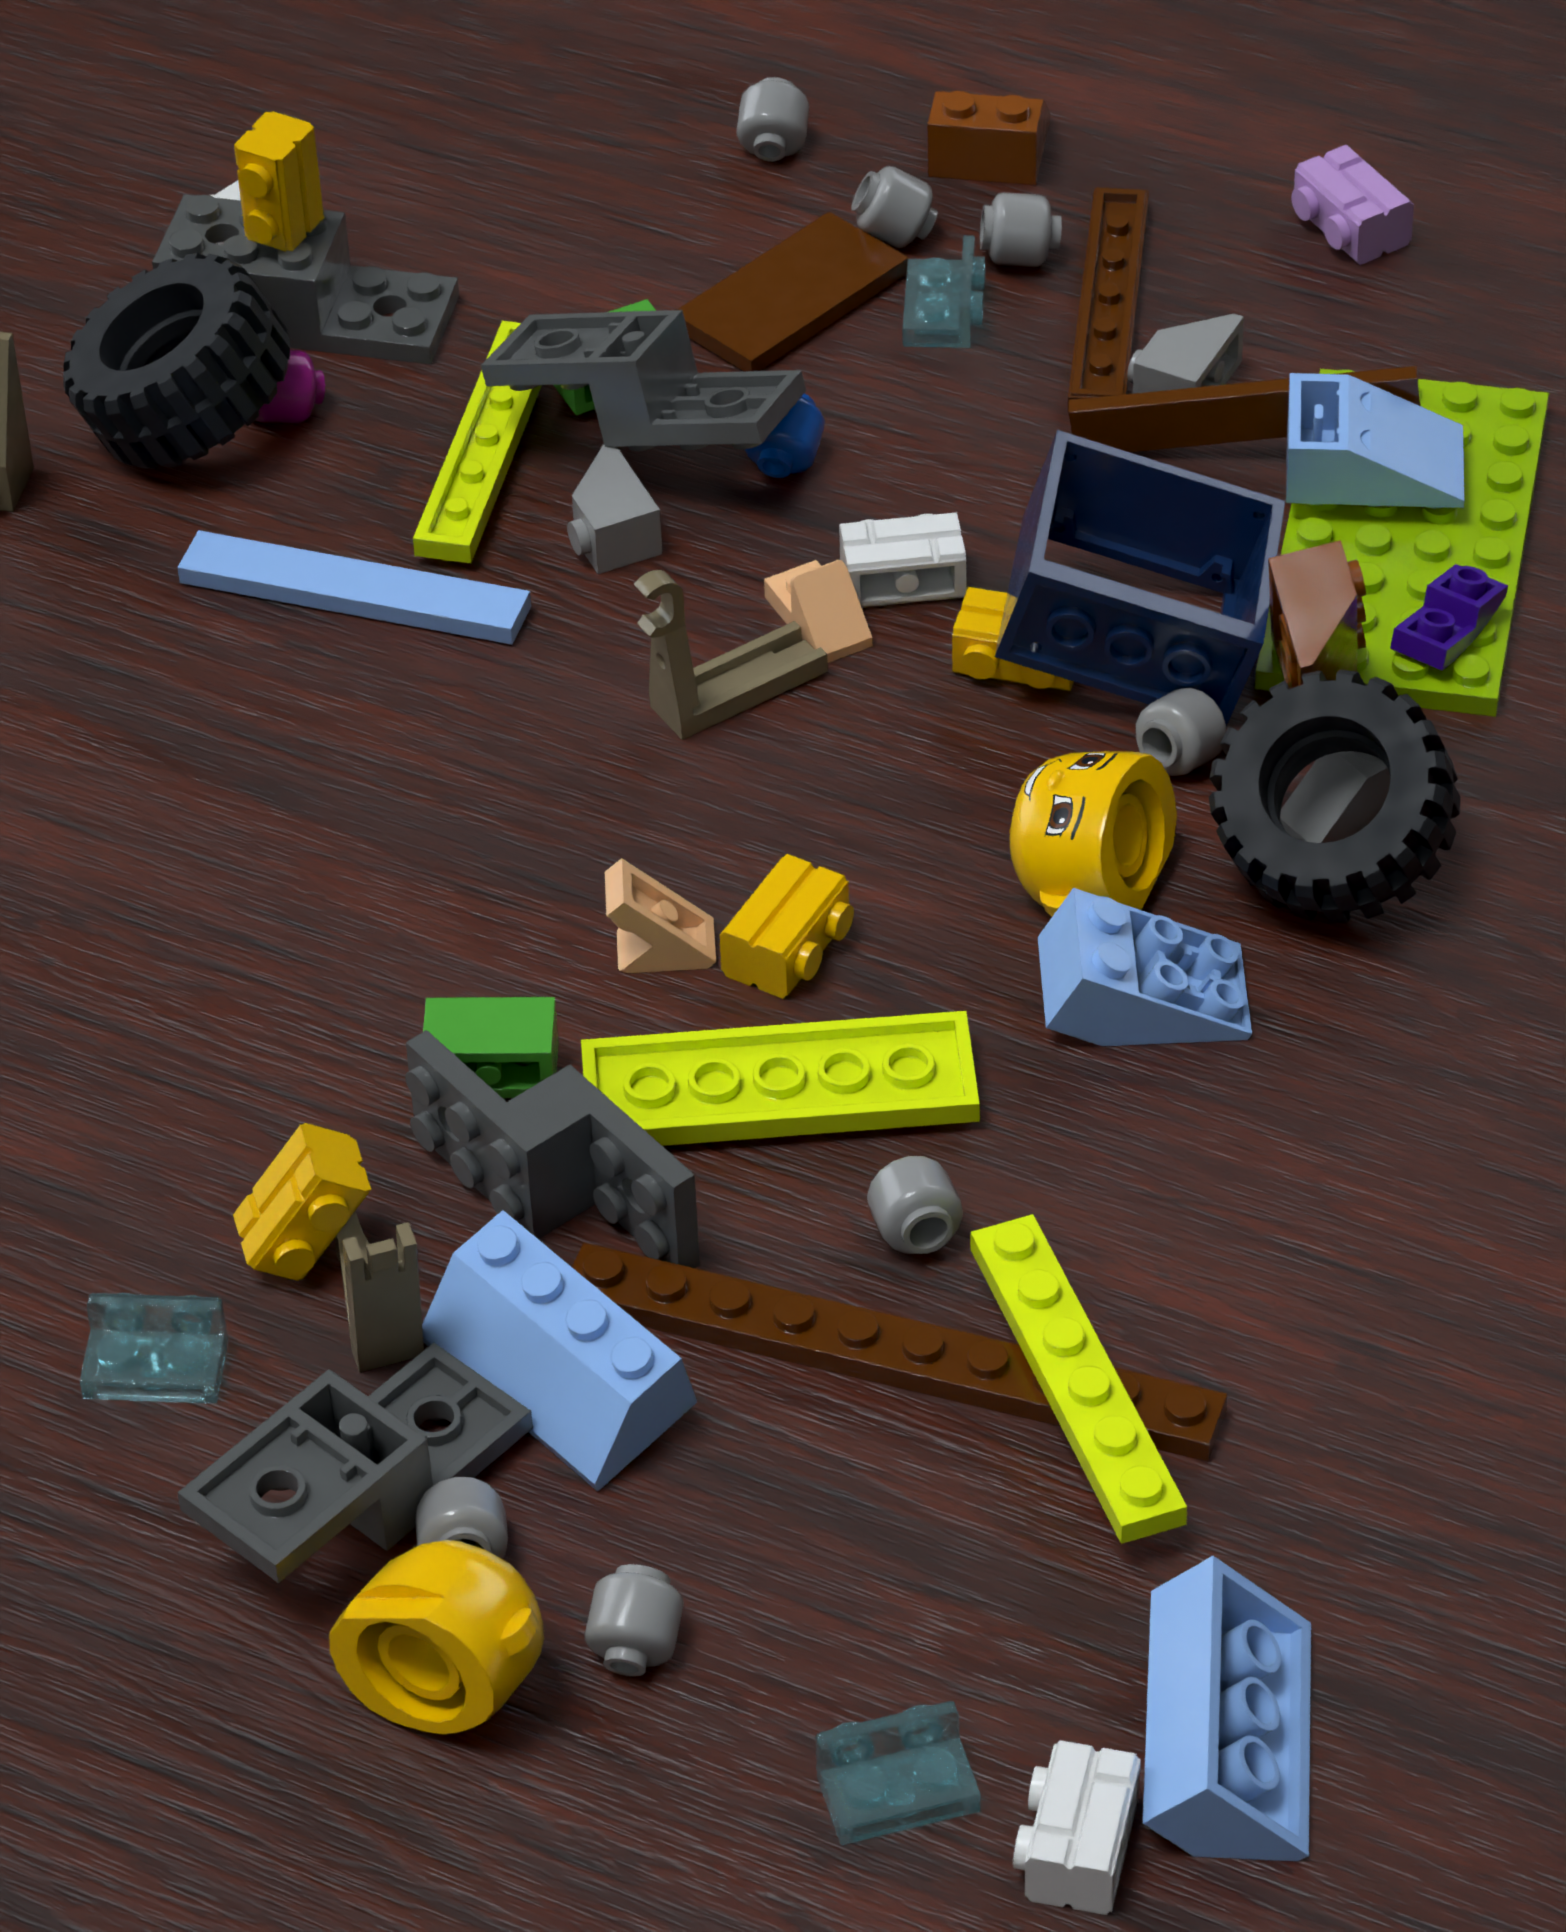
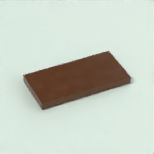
(792, 292)

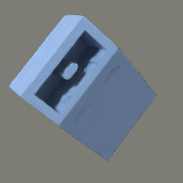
(1368, 447)
(1138, 977)

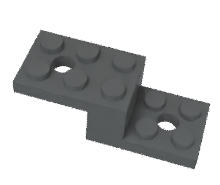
(316, 288)
(644, 379)
(552, 1152)
(352, 1460)

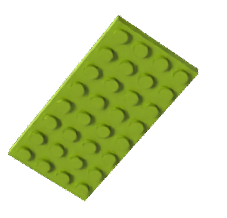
(1412, 546)

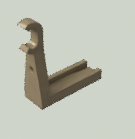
(727, 685)
(381, 1295)

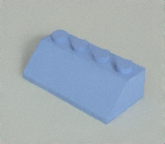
(559, 1348)
(1227, 1718)

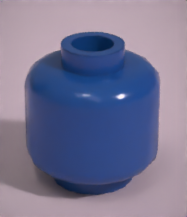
(792, 442)

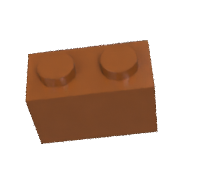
(986, 137)

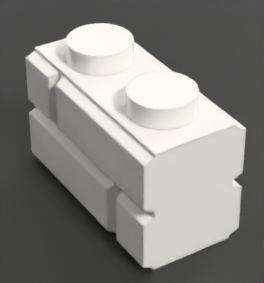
(905, 559)
(1079, 1828)

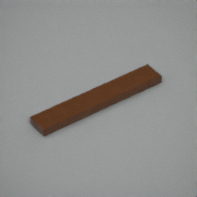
(1109, 293)
(1207, 413)

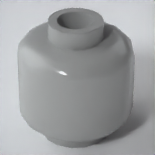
(773, 117)
(894, 207)
(1019, 229)
(1181, 730)
(915, 1205)
(463, 1512)
(634, 1619)

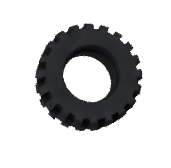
(176, 361)
(1290, 735)

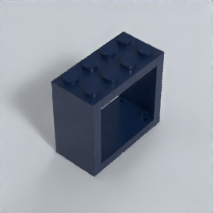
(1155, 521)

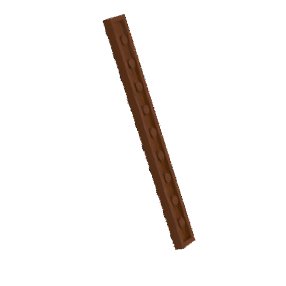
(876, 1345)

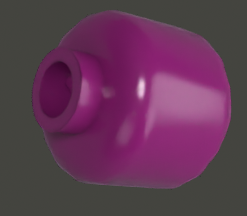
(297, 393)

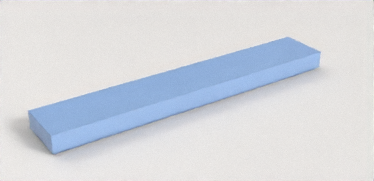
(355, 587)

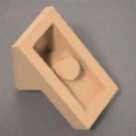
(823, 606)
(656, 924)

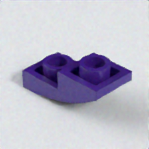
(1451, 618)

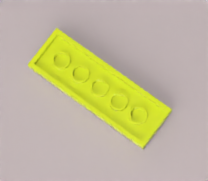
(790, 1078)

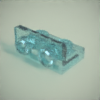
(943, 300)
(154, 1348)
(895, 1772)

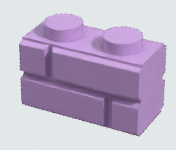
(1352, 205)

